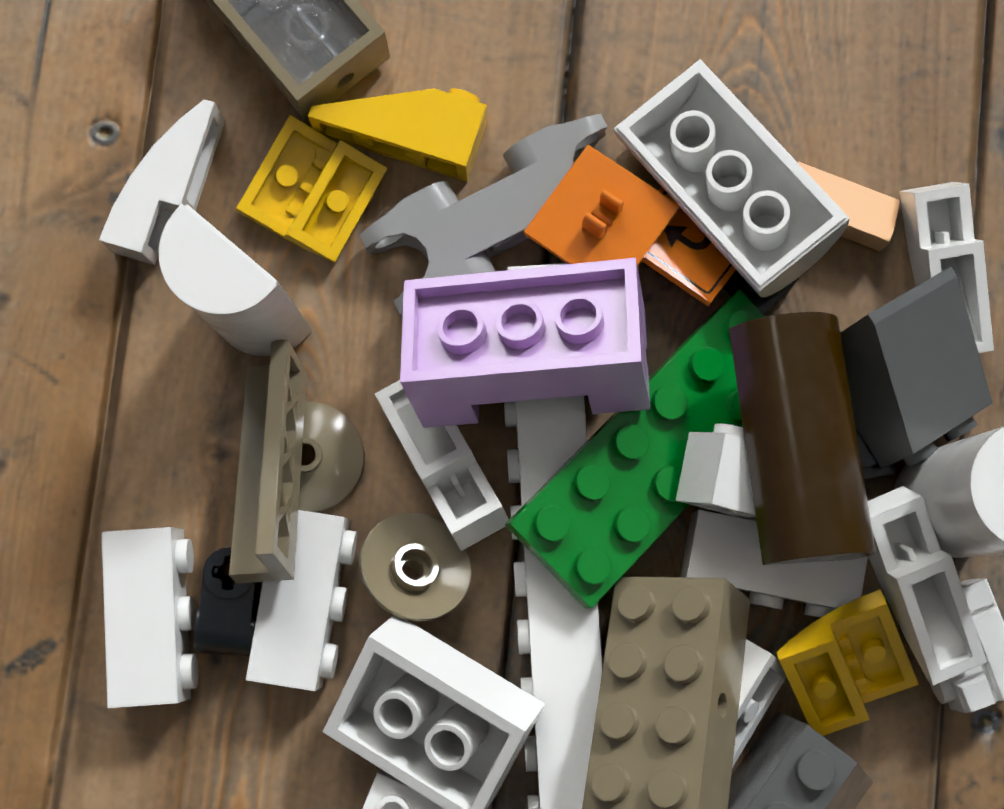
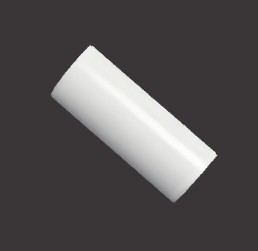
(733, 179)
(226, 286)
(963, 493)

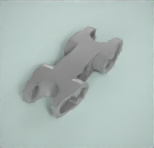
(468, 232)

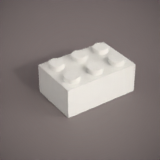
(432, 716)

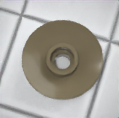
(337, 458)
(430, 550)

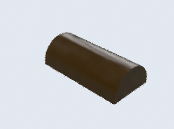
(801, 439)

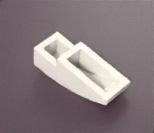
(165, 178)
(941, 237)
(446, 471)
(922, 586)

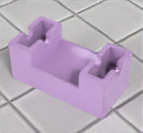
(525, 340)

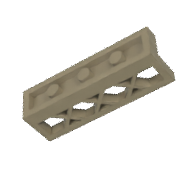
(269, 469)

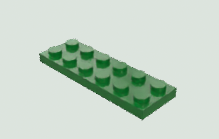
(626, 477)

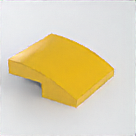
(311, 189)
(846, 662)

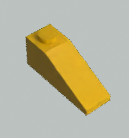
(415, 127)

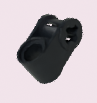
(225, 612)

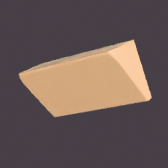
(870, 212)

